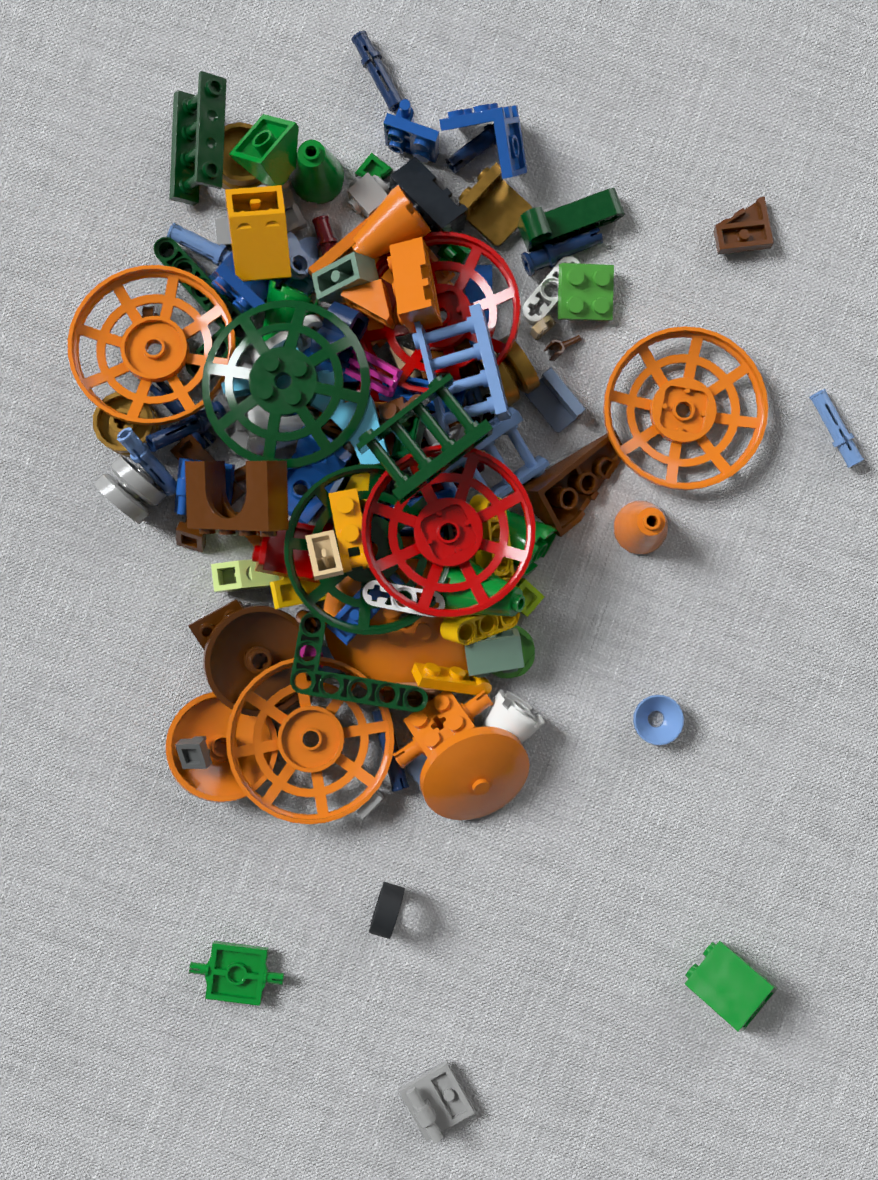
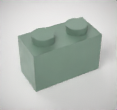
(343, 274)
(495, 654)

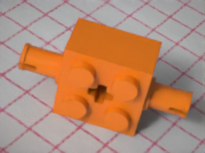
(438, 722)

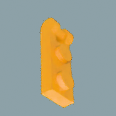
(348, 527)
(449, 679)

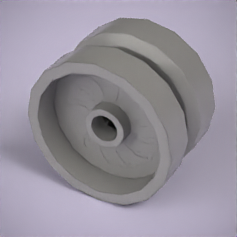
(132, 486)

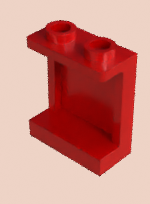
(270, 554)

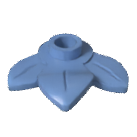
(303, 254)

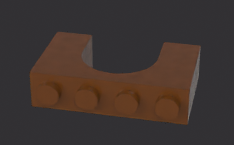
(264, 504)

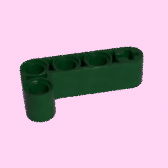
(569, 220)

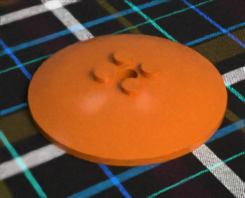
(393, 654)

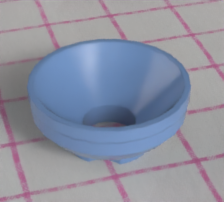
(672, 720)

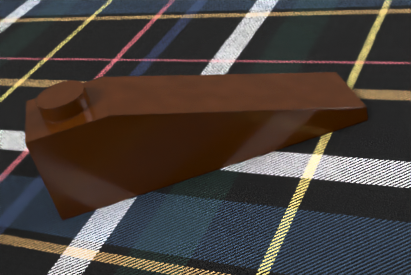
(570, 485)

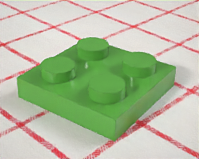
(585, 292)

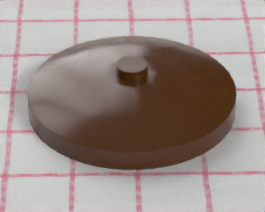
(246, 646)

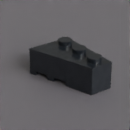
(428, 198)

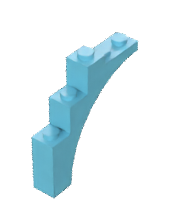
(341, 416)

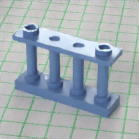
(482, 351)
(533, 466)

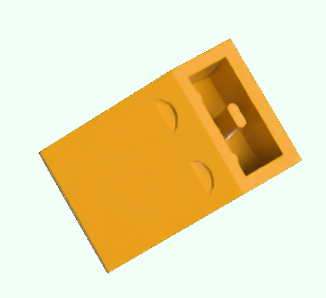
(258, 233)

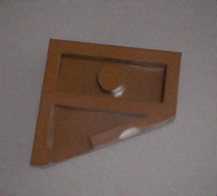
(745, 231)

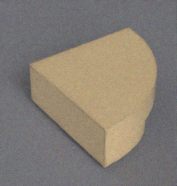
(542, 327)

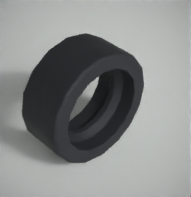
(386, 910)

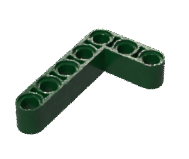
(182, 261)
(346, 681)

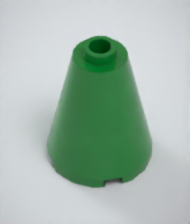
(317, 173)
(284, 314)
(543, 538)
(508, 606)

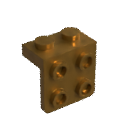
(493, 206)

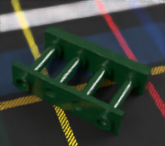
(198, 139)
(428, 467)

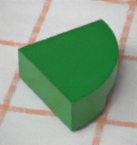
(374, 166)

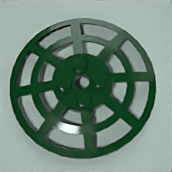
(302, 390)
(379, 536)

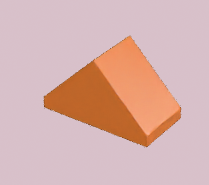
(371, 300)

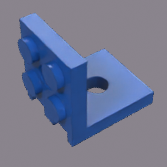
(506, 128)
(245, 294)
(310, 475)

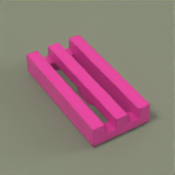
(389, 392)

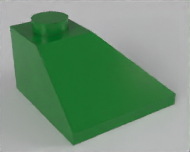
(269, 150)

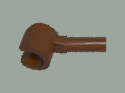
(558, 347)

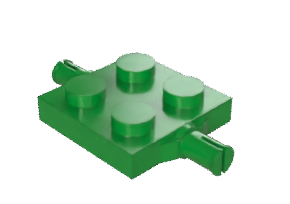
(236, 973)

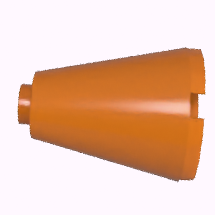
(390, 224)
(640, 527)

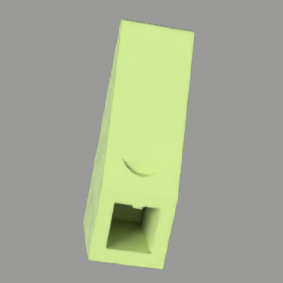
(239, 576)

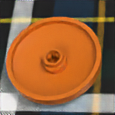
(210, 718)
(474, 773)

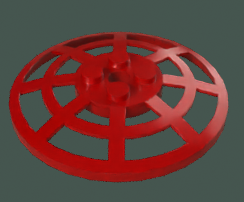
(455, 304)
(455, 551)

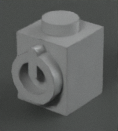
(366, 194)

